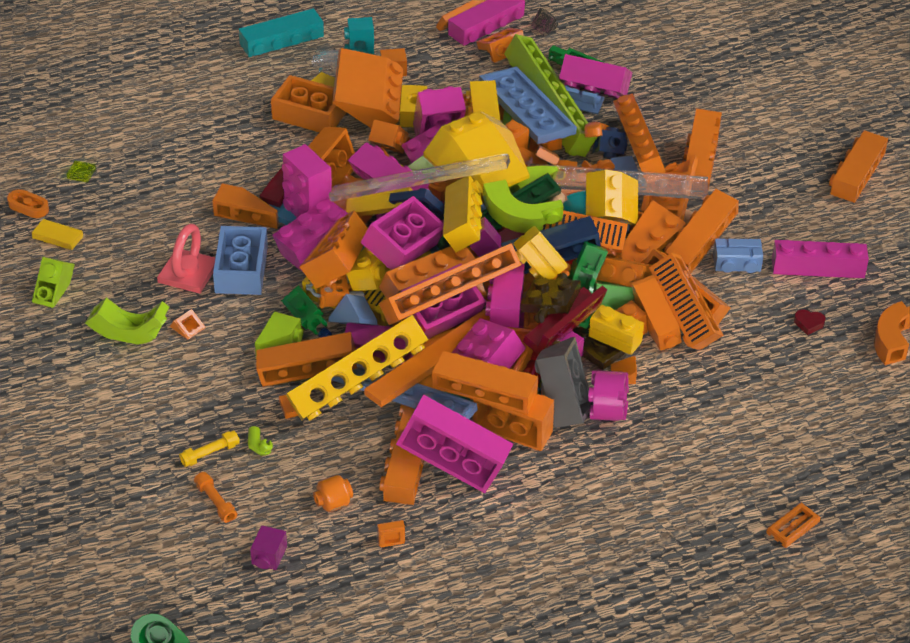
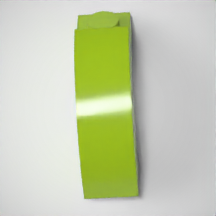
(515, 214)
(124, 326)

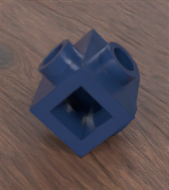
(611, 143)

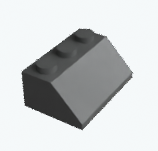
(564, 382)

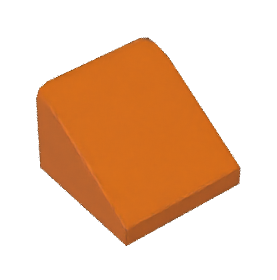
(188, 325)
(626, 365)

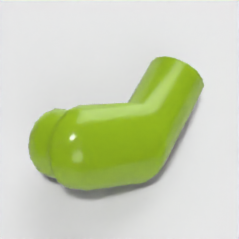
(257, 445)

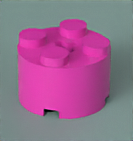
(609, 395)

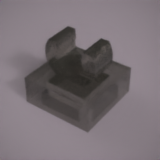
(544, 22)

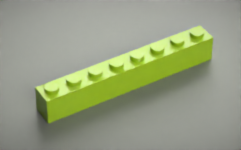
(530, 60)

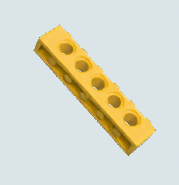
(407, 330)

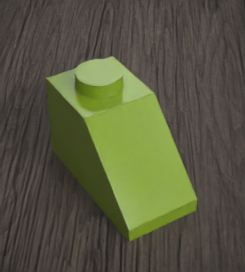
(280, 330)

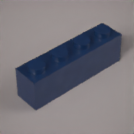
(568, 238)

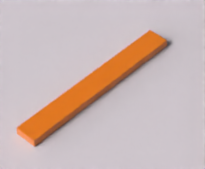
(418, 366)

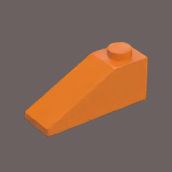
(241, 205)

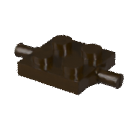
(550, 296)

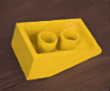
(612, 196)

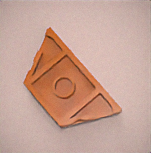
(674, 205)

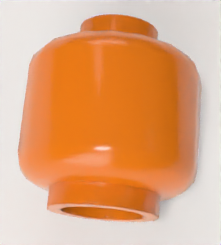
(333, 493)

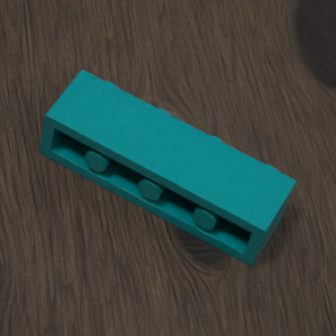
(281, 32)

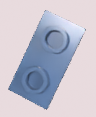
(585, 100)

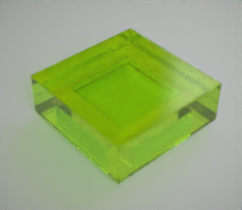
(81, 171)

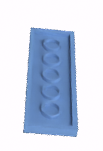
(530, 106)

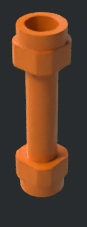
(225, 510)

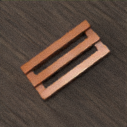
(780, 536)

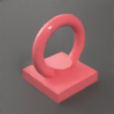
(187, 268)

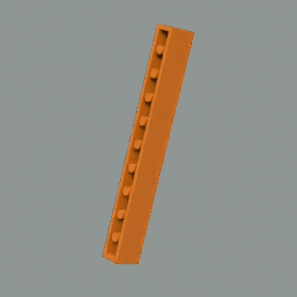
(403, 467)

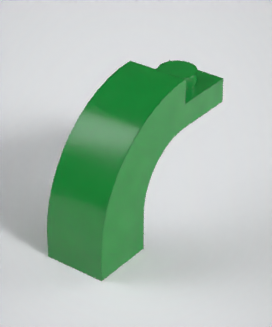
(587, 269)

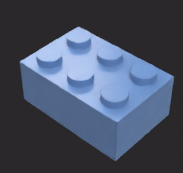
(240, 260)

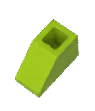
(52, 281)

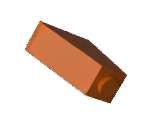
(660, 318)

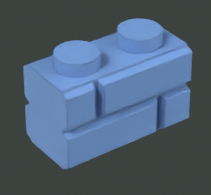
(738, 255)

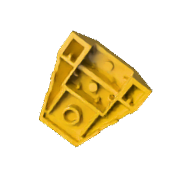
(477, 138)

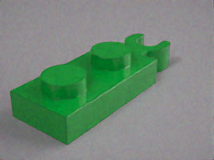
(304, 308)

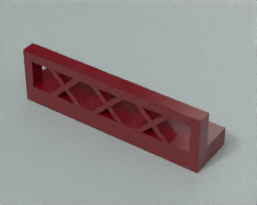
(559, 325)

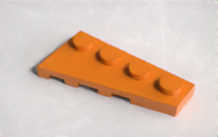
(652, 231)

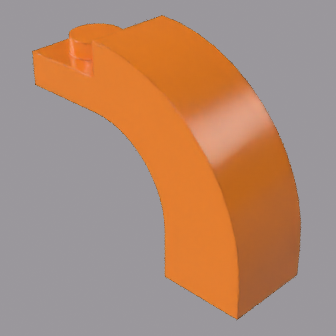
(888, 339)

